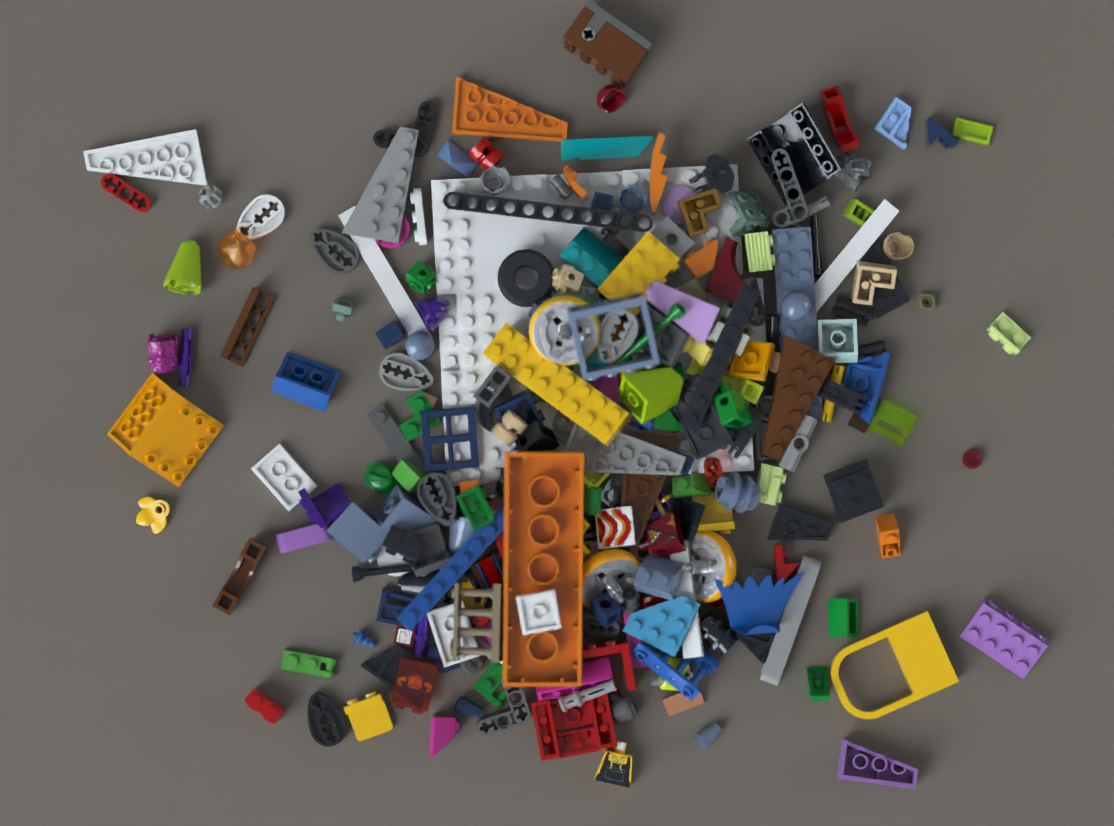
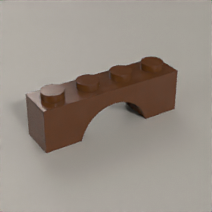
(240, 577)

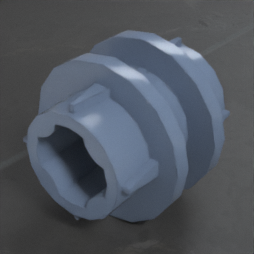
(737, 492)

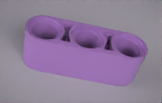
(303, 538)

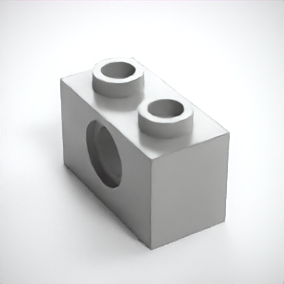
(668, 227)

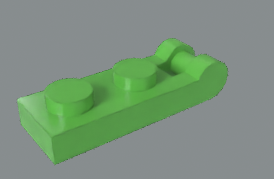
(308, 663)

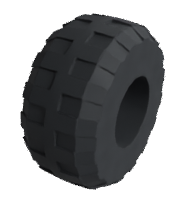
(516, 261)

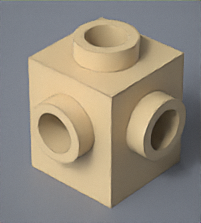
(567, 279)

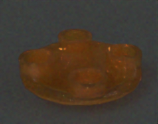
(236, 249)

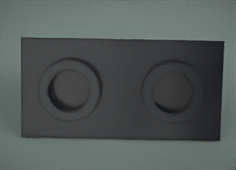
(846, 308)

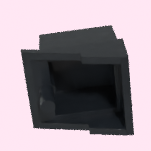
(853, 491)

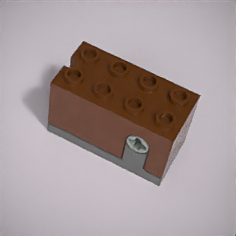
(613, 45)

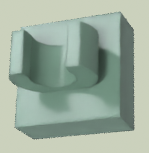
(342, 308)

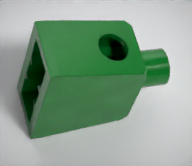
(732, 407)

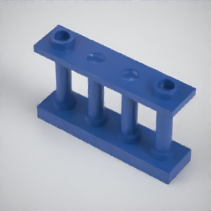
(672, 675)

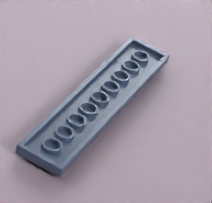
(796, 274)

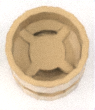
(509, 428)

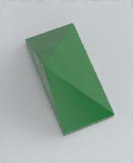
(667, 422)

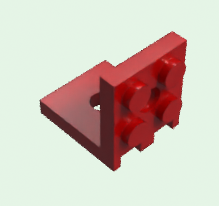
(611, 647)

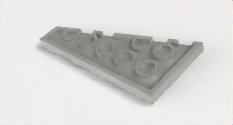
(384, 200)
(623, 455)

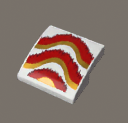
(615, 527)

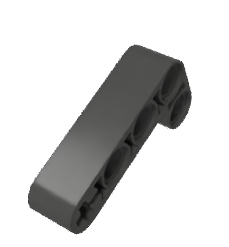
(786, 186)

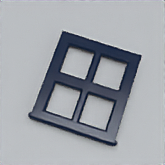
(449, 438)

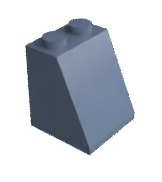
(402, 511)
(359, 533)

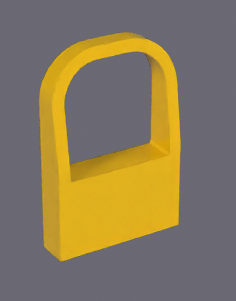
(918, 655)

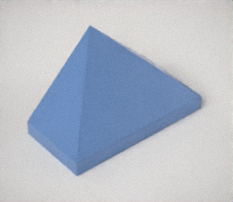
(457, 159)

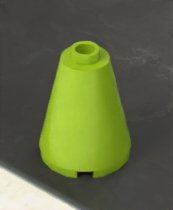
(185, 270)

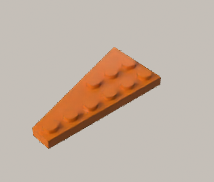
(493, 115)

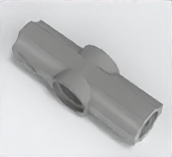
(793, 454)

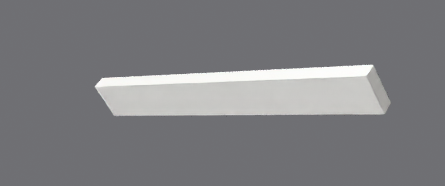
(853, 252)
(387, 280)

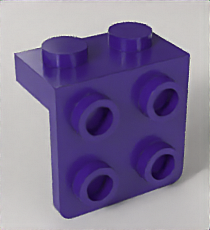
(326, 505)

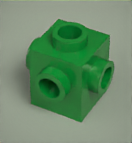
(421, 277)

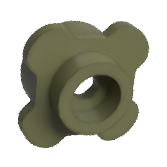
(930, 298)

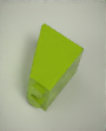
(650, 392)

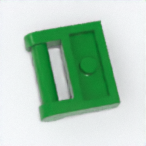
(489, 682)

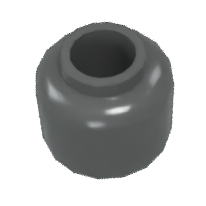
(623, 710)

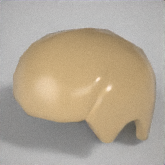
(898, 246)

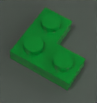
(412, 426)

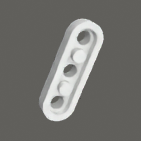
(418, 216)

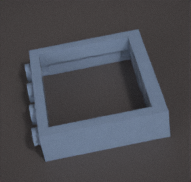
(606, 306)

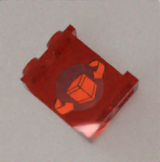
(414, 685)

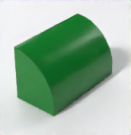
(843, 617)

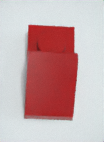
(782, 570)

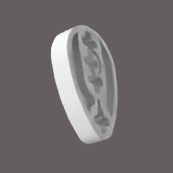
(255, 208)

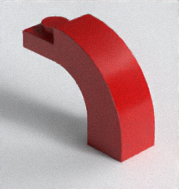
(838, 119)

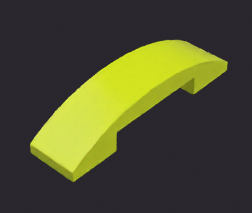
(749, 390)

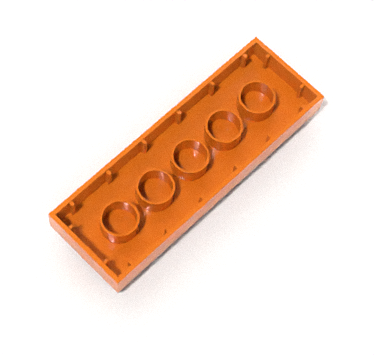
(539, 555)

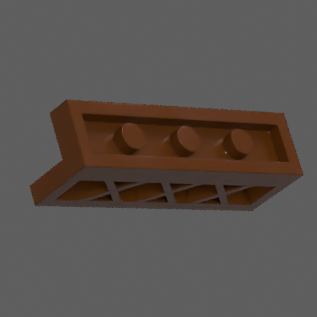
(241, 322)

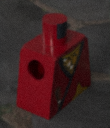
(664, 536)

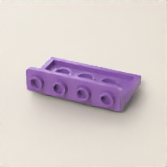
(1004, 638)

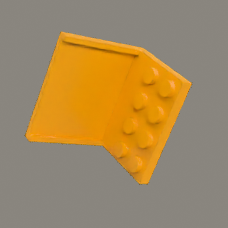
(164, 430)

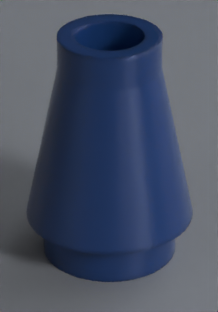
(468, 707)

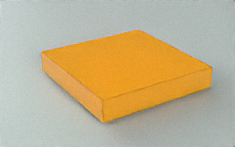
(753, 362)

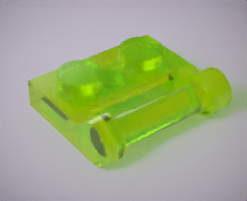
(894, 416)

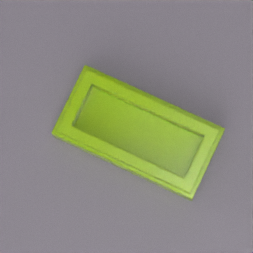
(972, 131)

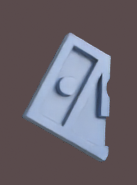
(895, 122)

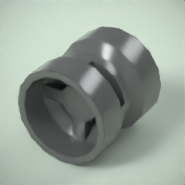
(630, 600)

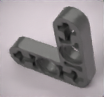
(512, 713)

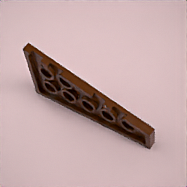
(795, 387)
(643, 489)

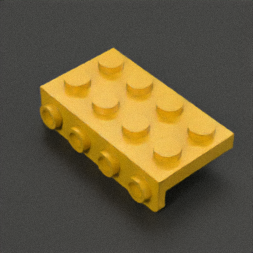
(643, 265)

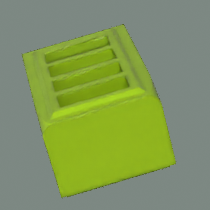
(854, 218)

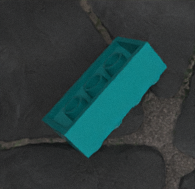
(591, 257)

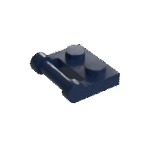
(389, 612)

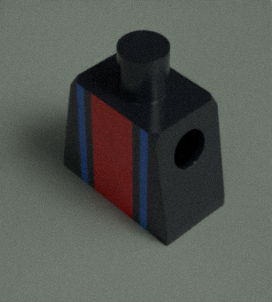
(486, 571)

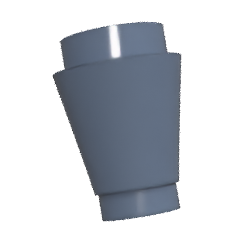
(707, 736)

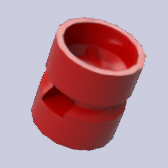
(493, 155)

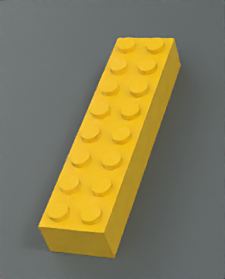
(557, 386)

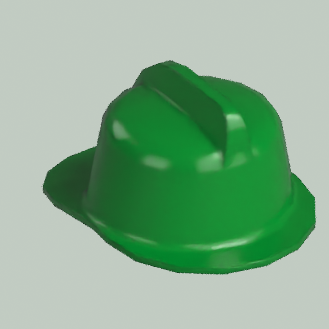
(379, 478)

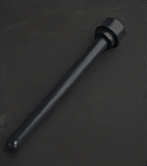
(360, 573)

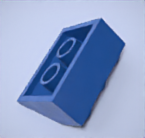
(305, 381)

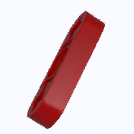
(140, 196)

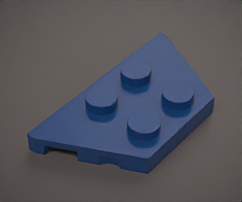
(867, 379)

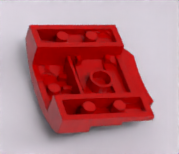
(573, 732)

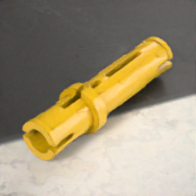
(829, 407)

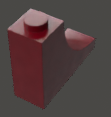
(725, 279)

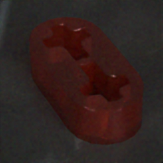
(711, 473)

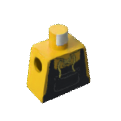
(615, 766)

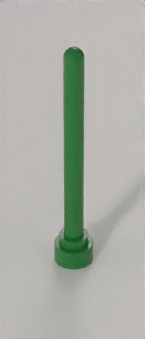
(676, 312)

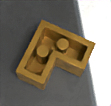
(693, 210)

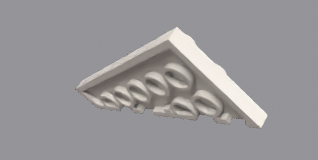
(165, 157)

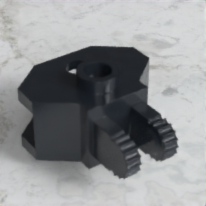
(713, 176)

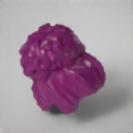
(163, 352)

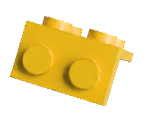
(714, 515)
(368, 716)

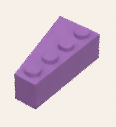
(870, 767)

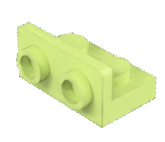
(1008, 334)

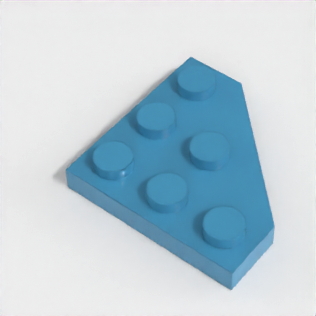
(663, 623)

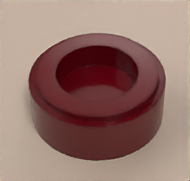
(971, 459)

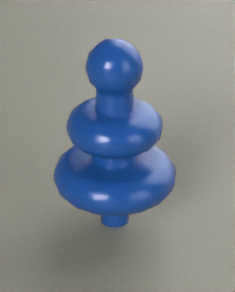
(365, 639)

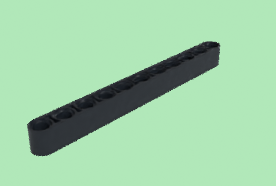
(538, 211)

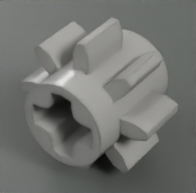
(210, 196)

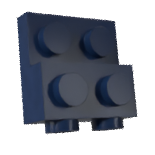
(523, 405)

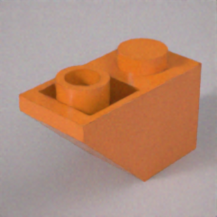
(703, 261)
(888, 535)

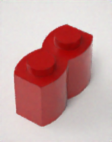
(269, 709)

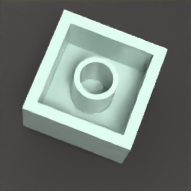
(838, 339)

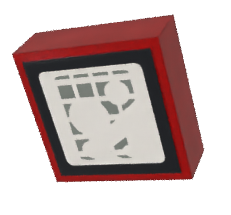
(404, 636)

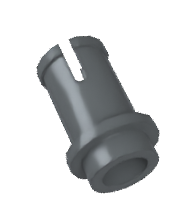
(561, 187)

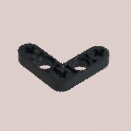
(423, 138)

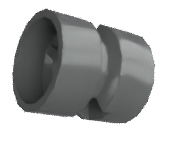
(764, 405)

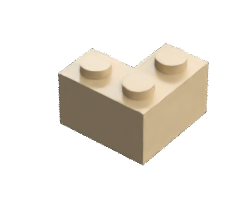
(870, 276)

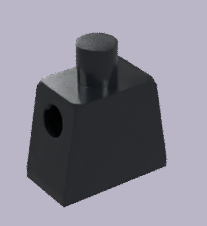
(536, 438)

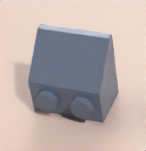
(658, 577)

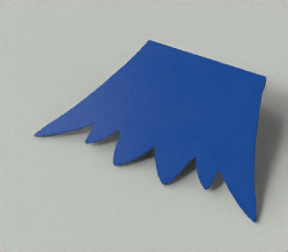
(757, 608)

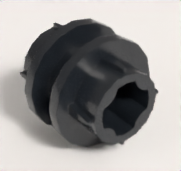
(717, 634)

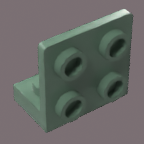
(753, 215)

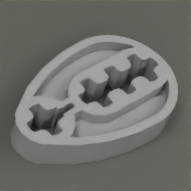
(628, 336)
(406, 362)

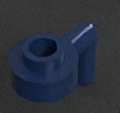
(434, 654)

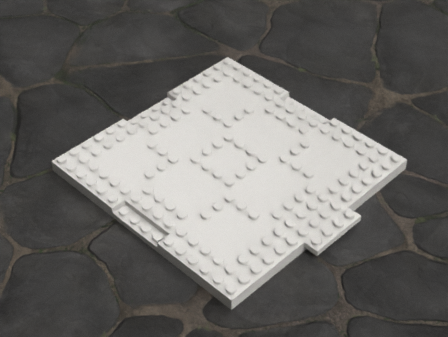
(467, 266)

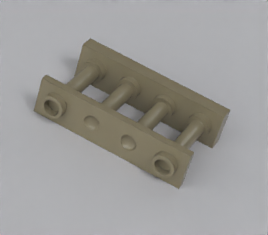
(494, 613)

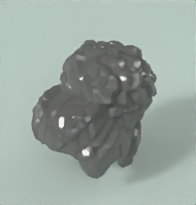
(853, 170)

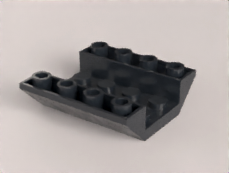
(807, 148)

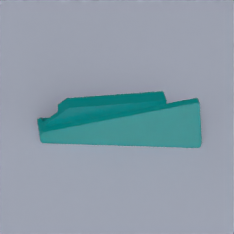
(604, 147)

